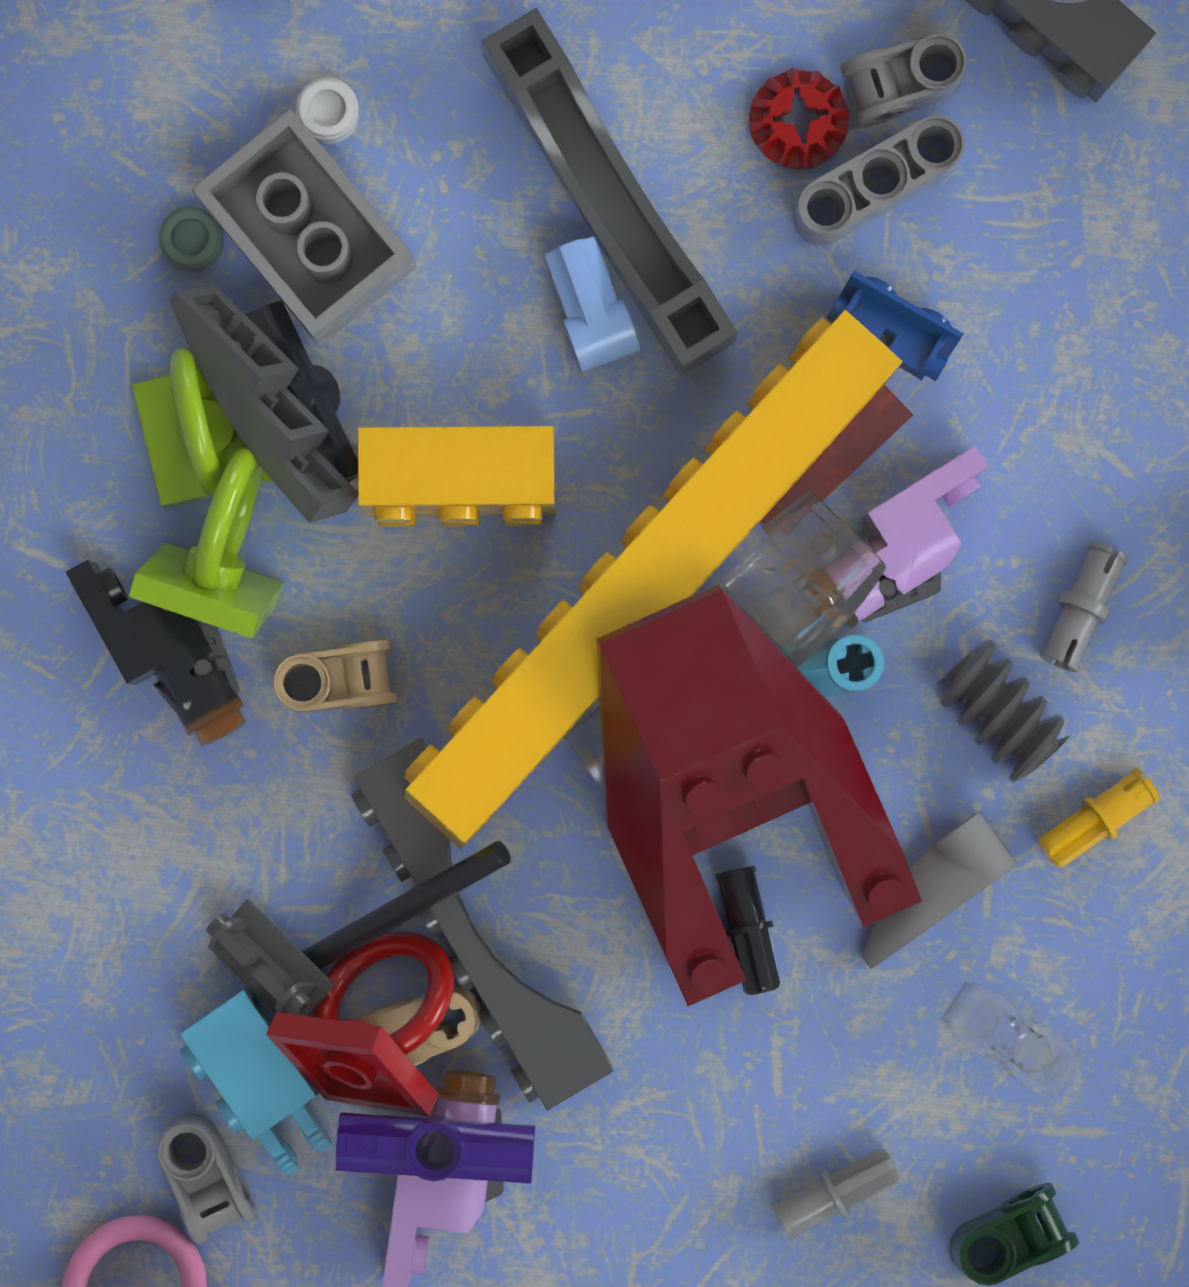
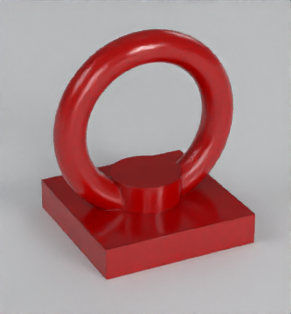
(360, 1061)

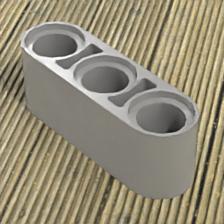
(897, 156)

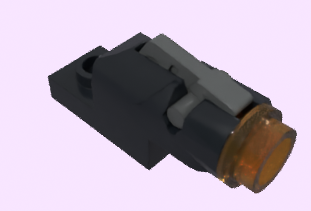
(178, 650)

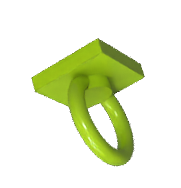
(185, 432)
(210, 577)

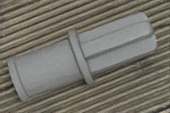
(836, 1192)

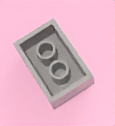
(305, 227)

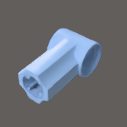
(595, 318)

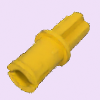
(1099, 818)

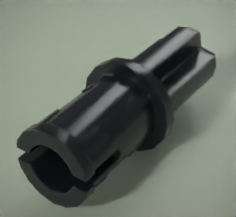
(749, 929)

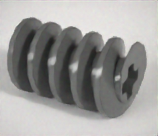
(1002, 710)

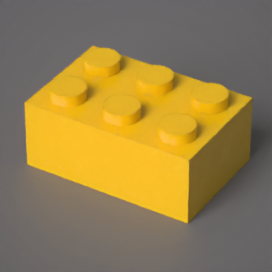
(456, 474)

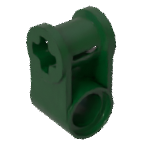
(1016, 1234)

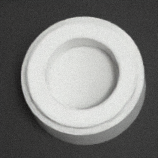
(328, 110)

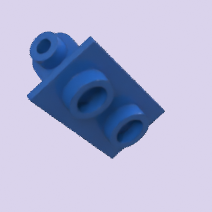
(920, 335)

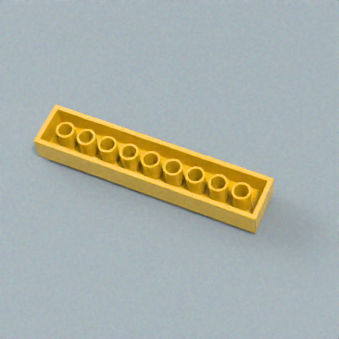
(663, 563)

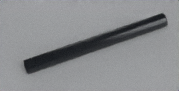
(409, 904)

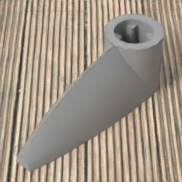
(945, 878)

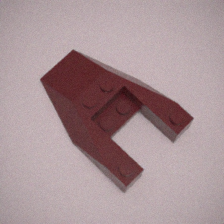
(714, 738)

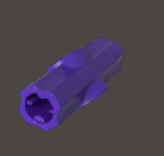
(391, 1147)

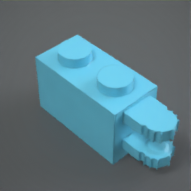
(253, 1077)

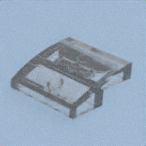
(805, 577)

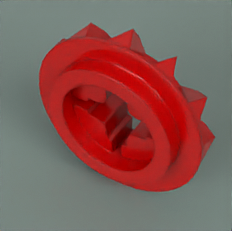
(779, 140)

